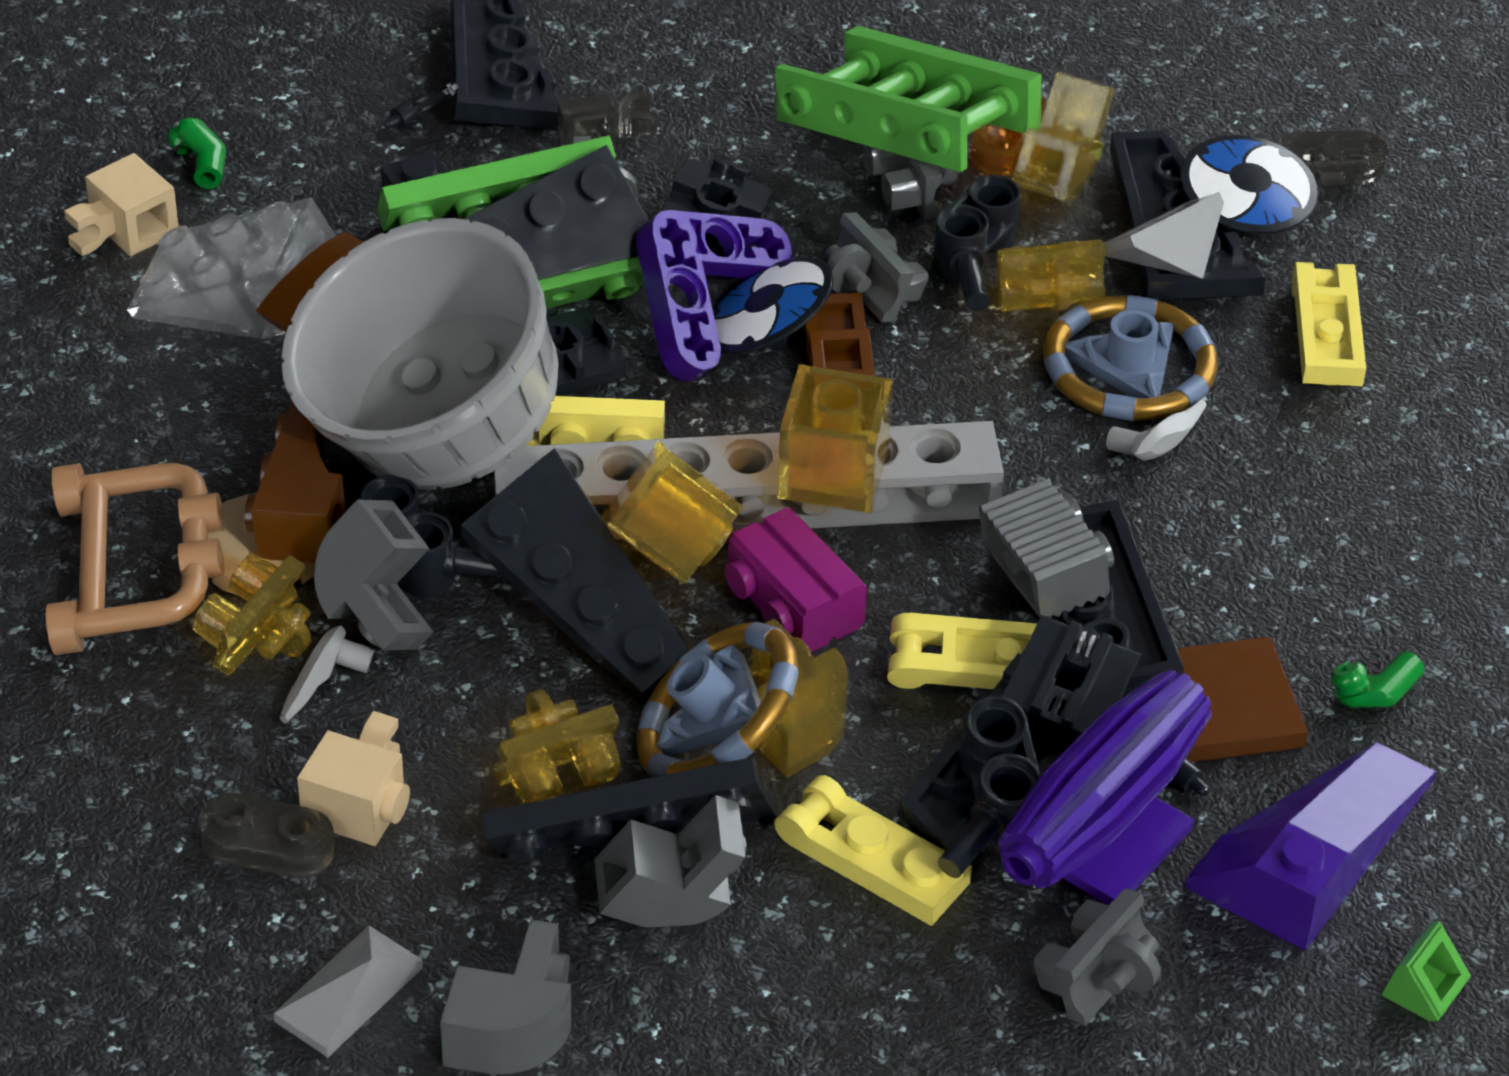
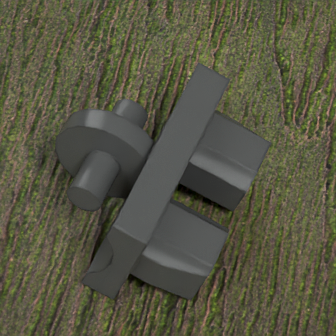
(907, 181)
(868, 264)
(1107, 956)

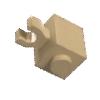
(125, 204)
(357, 780)

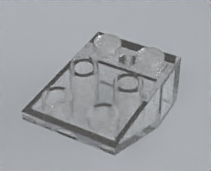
(225, 268)

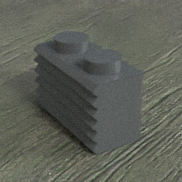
(1047, 548)

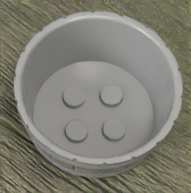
(425, 352)

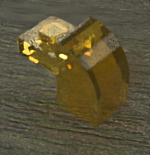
(1067, 146)
(817, 710)

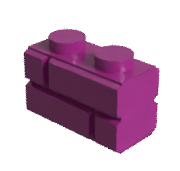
(795, 579)

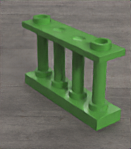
(909, 97)
(479, 186)

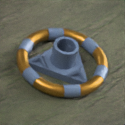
(1128, 357)
(716, 701)

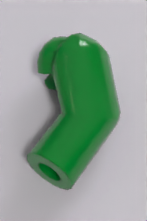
(210, 151)
(1380, 690)

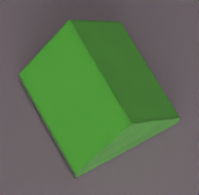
(1428, 975)

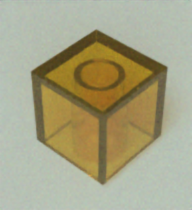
(834, 438)
(673, 513)

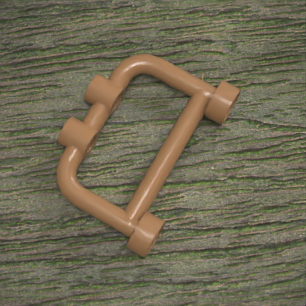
(197, 555)

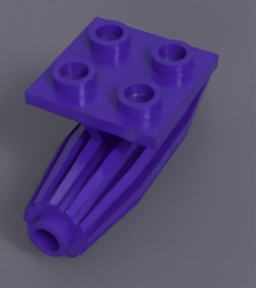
(1097, 804)

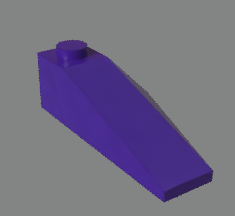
(1311, 848)

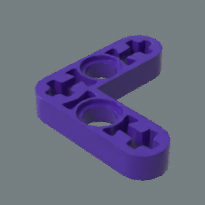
(680, 242)

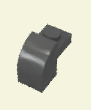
(360, 573)
(669, 877)
(510, 1020)

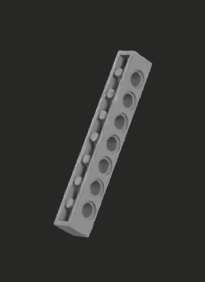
(926, 476)

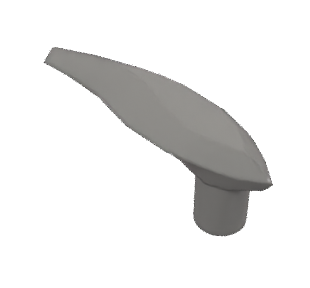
(1158, 439)
(329, 651)

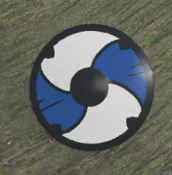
(1259, 181)
(771, 305)

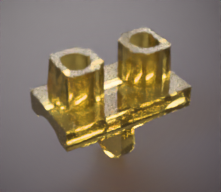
(1050, 275)
(264, 616)
(553, 737)

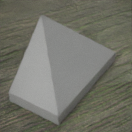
(1174, 240)
(348, 991)

